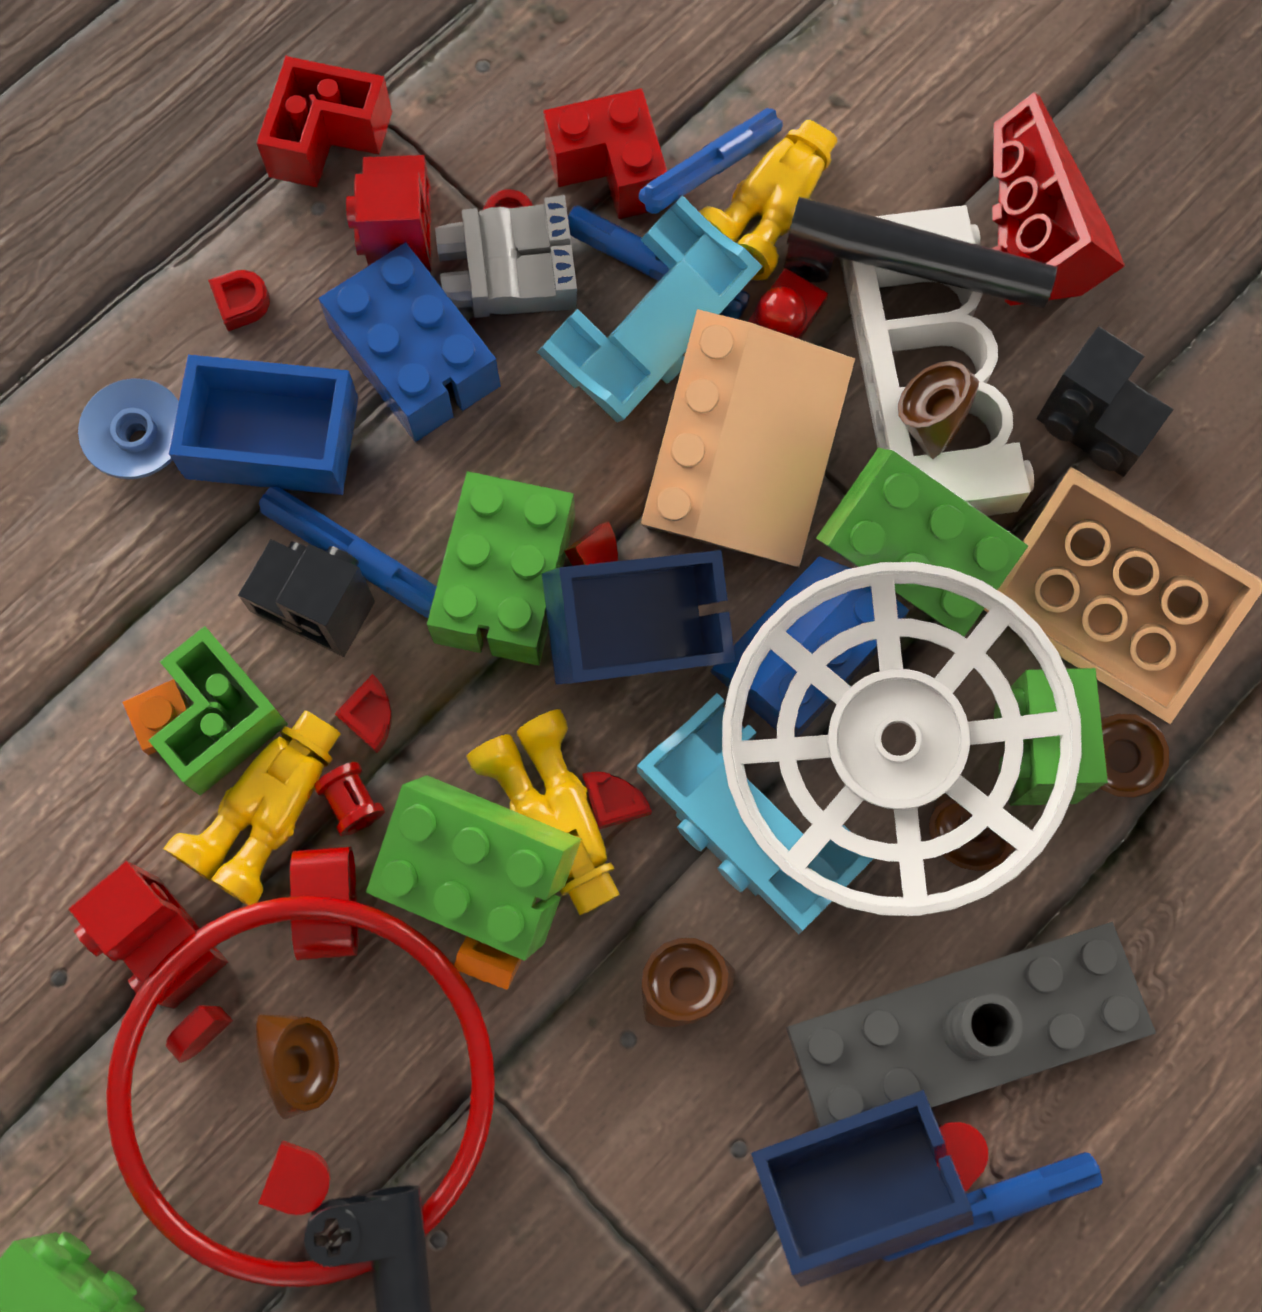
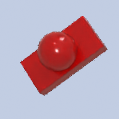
(789, 305)

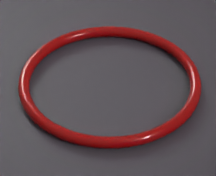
(158, 982)

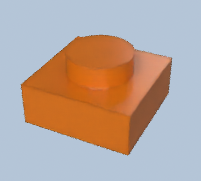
(154, 710)
(486, 963)

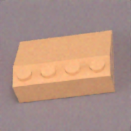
(747, 439)
(1128, 594)

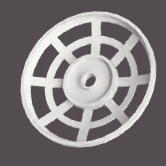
(932, 714)

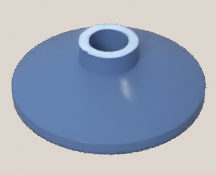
(118, 413)

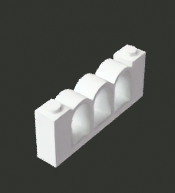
(987, 476)

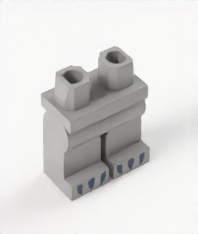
(514, 257)

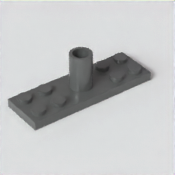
(1037, 1010)

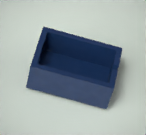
(636, 617)
(862, 1189)

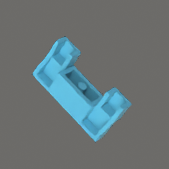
(651, 340)
(694, 782)

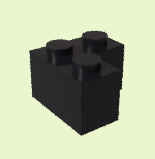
(1101, 407)
(310, 593)

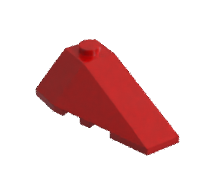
(1047, 205)

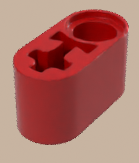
(326, 874)

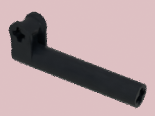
(829, 231)
(384, 1230)

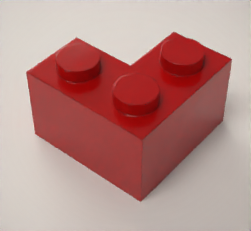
(320, 108)
(608, 140)
(391, 207)
(140, 922)

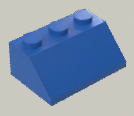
(811, 632)

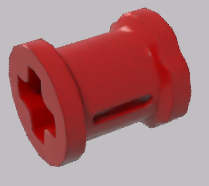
(349, 798)

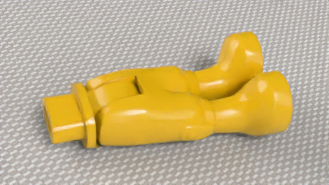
(773, 191)
(269, 799)
(561, 806)

